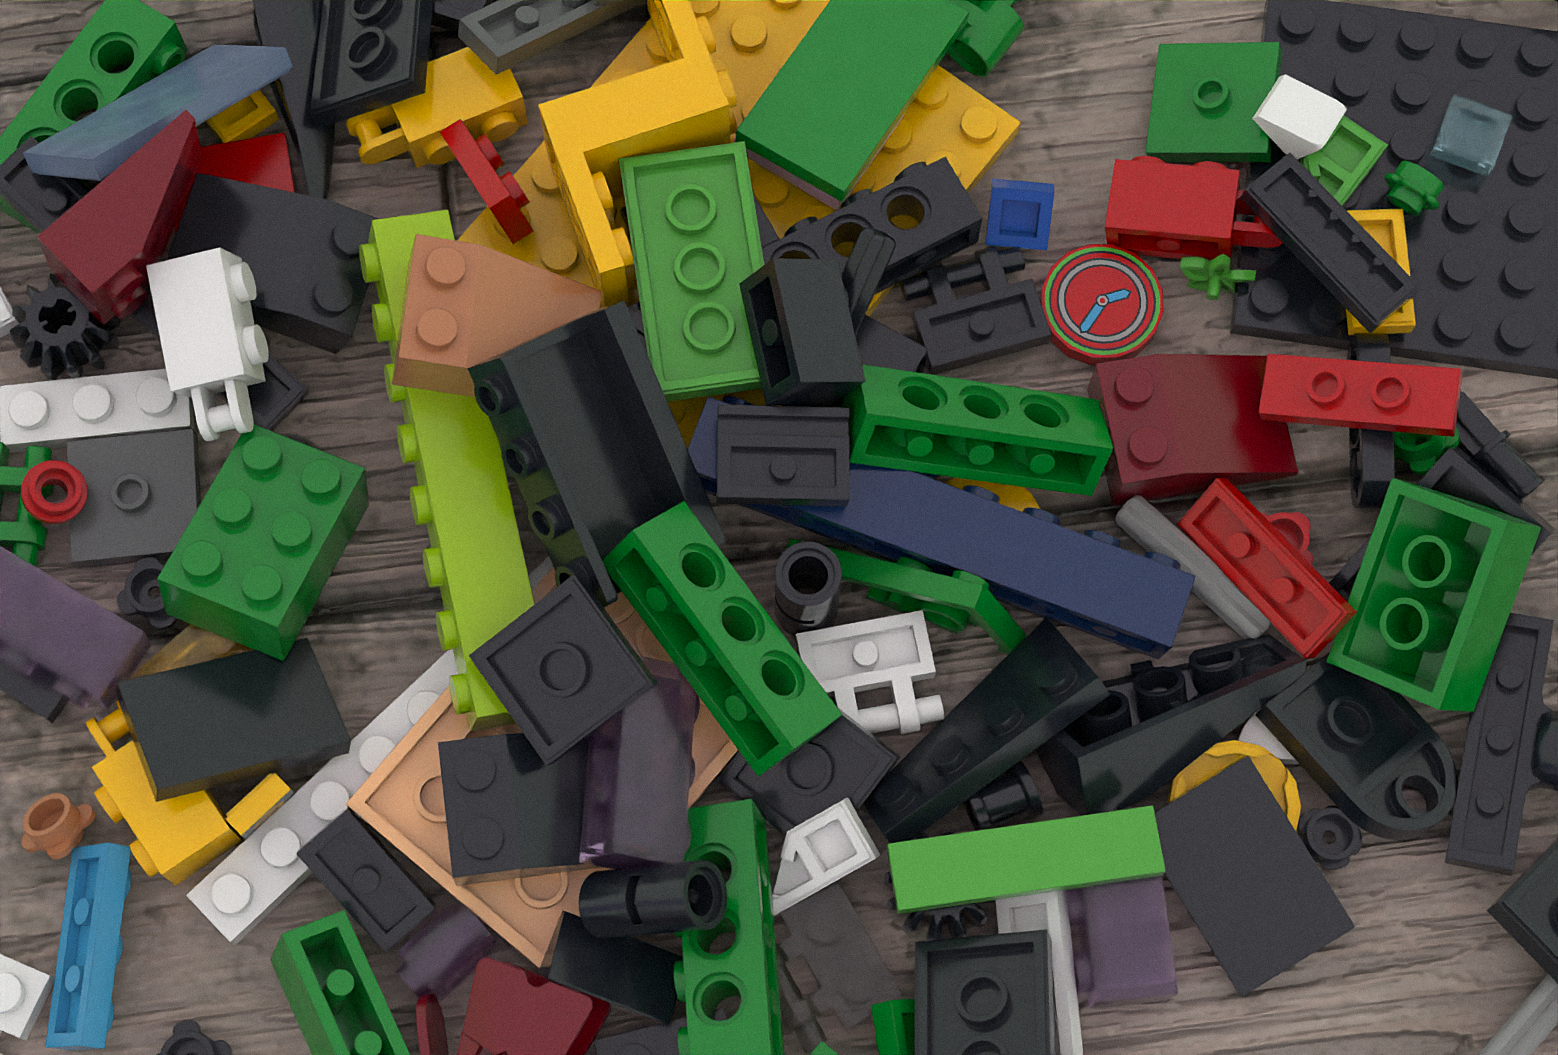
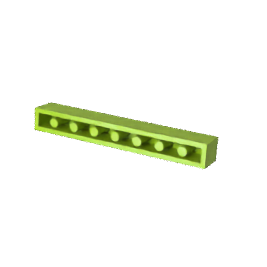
(459, 488)

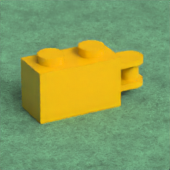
(455, 90)
(172, 834)

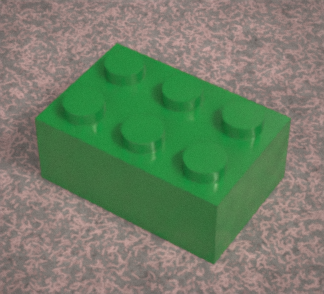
(264, 541)

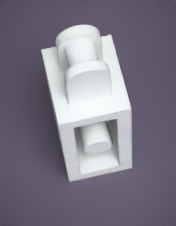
(210, 335)

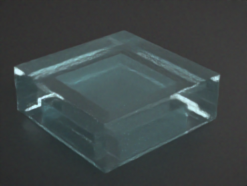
(1471, 135)

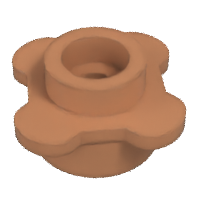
(55, 825)

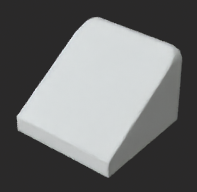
(1298, 116)

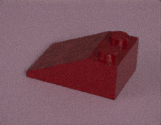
(124, 223)
(1186, 423)

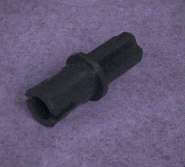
(1493, 450)

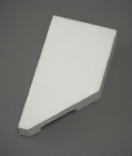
(821, 853)

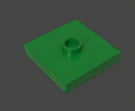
(1208, 101)

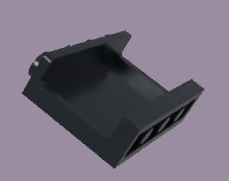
(589, 441)

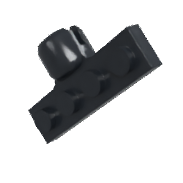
(1506, 750)

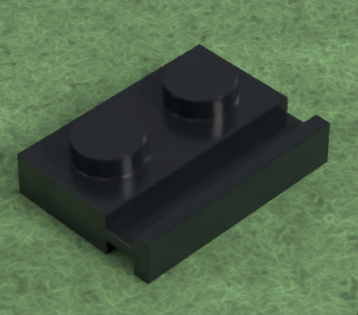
(782, 455)

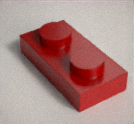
(500, 193)

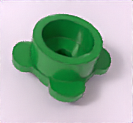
(1422, 456)

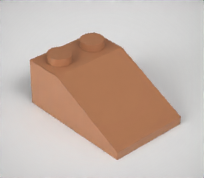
(473, 305)

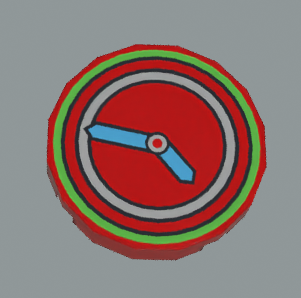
(1101, 303)

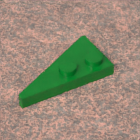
(944, 599)

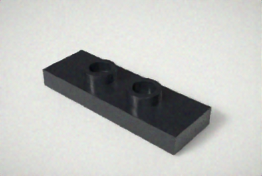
(1330, 242)

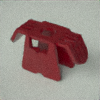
(515, 1015)

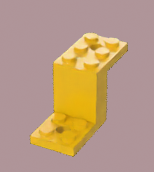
(636, 115)

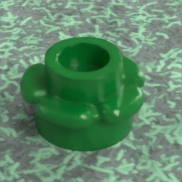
(1413, 188)

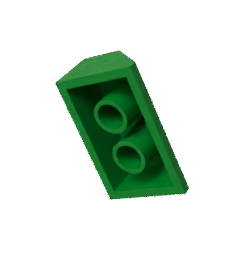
(1433, 596)

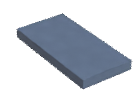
(118, 130)

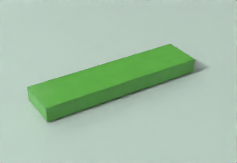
(1025, 859)

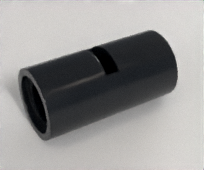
(807, 567)
(653, 899)

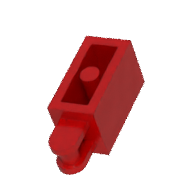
(1180, 210)

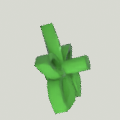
(1214, 275)

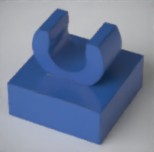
(1019, 214)

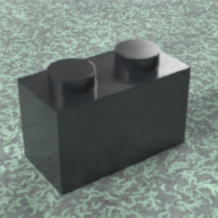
(802, 332)

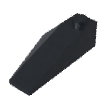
(1163, 721)

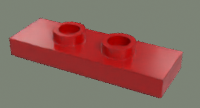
(1361, 394)

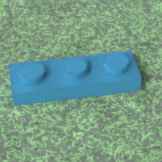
(89, 947)

